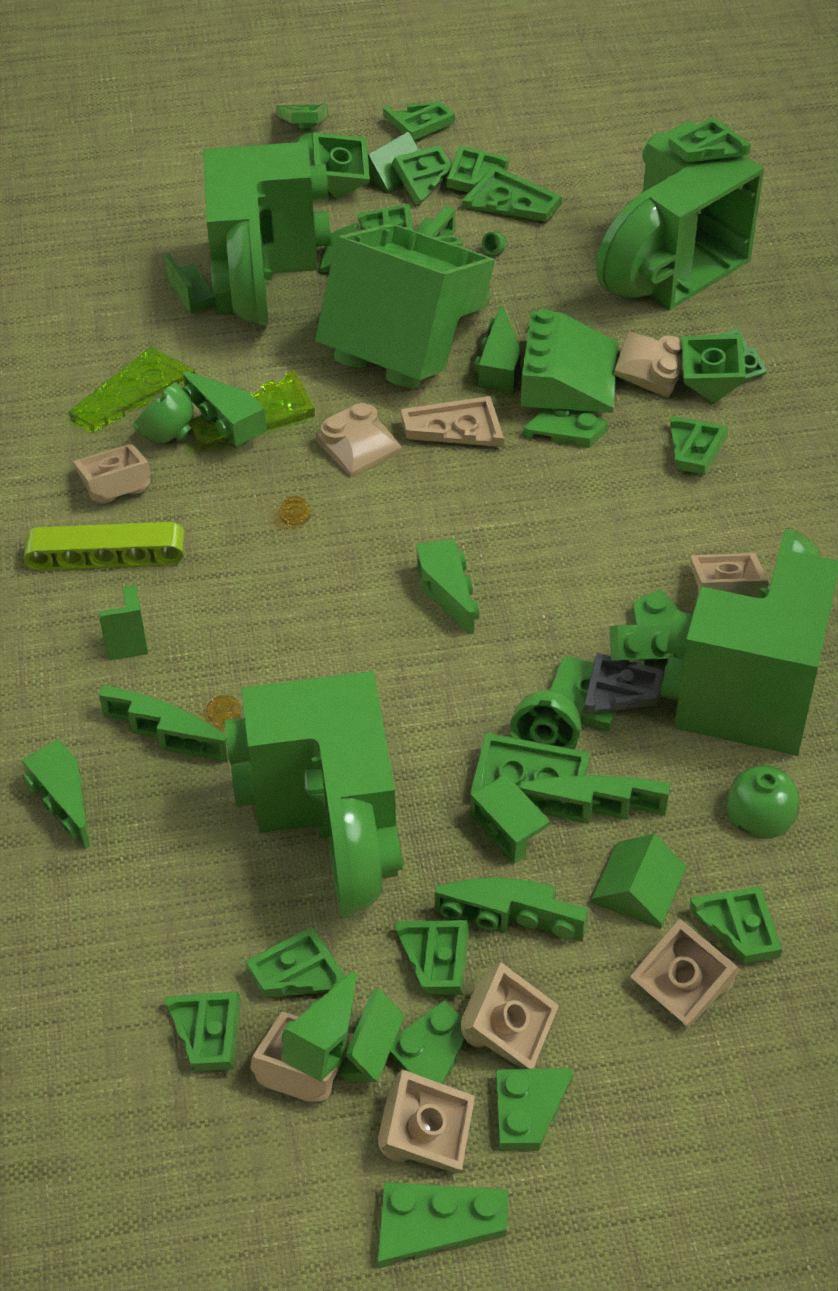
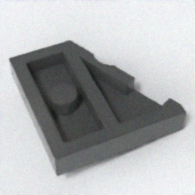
(621, 685)

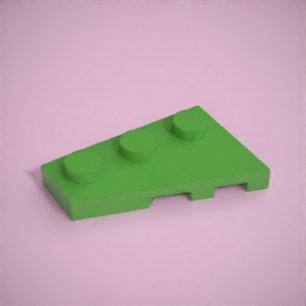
(306, 115)
(512, 196)
(525, 761)

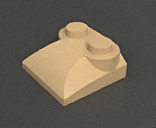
(650, 362)
(357, 439)
(114, 473)
(730, 573)
(685, 973)
(508, 1016)
(282, 1077)
(425, 1122)

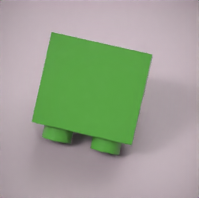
(261, 221)
(683, 227)
(399, 300)
(754, 658)
(322, 759)

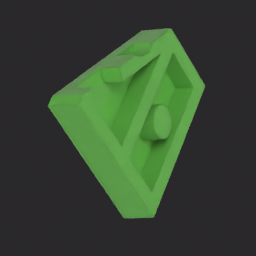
(420, 118)
(707, 142)
(471, 166)
(567, 426)
(295, 967)
(430, 1044)

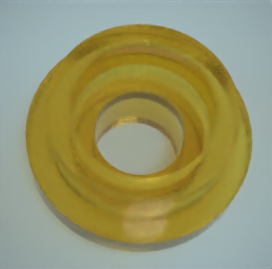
(295, 511)
(217, 715)

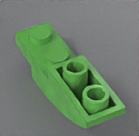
(640, 642)
(497, 901)

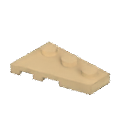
(454, 422)

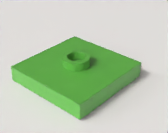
(573, 682)

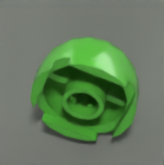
(166, 416)
(547, 719)
(763, 802)

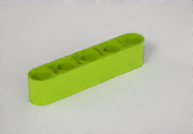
(104, 546)

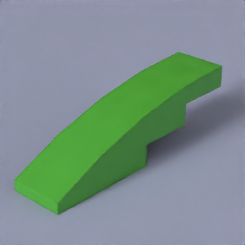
(174, 727)
(607, 795)

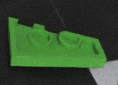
(438, 1217)

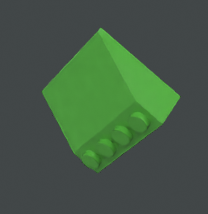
(567, 365)

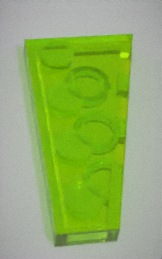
(129, 389)
(283, 404)

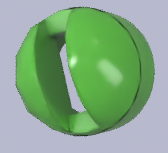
(493, 241)

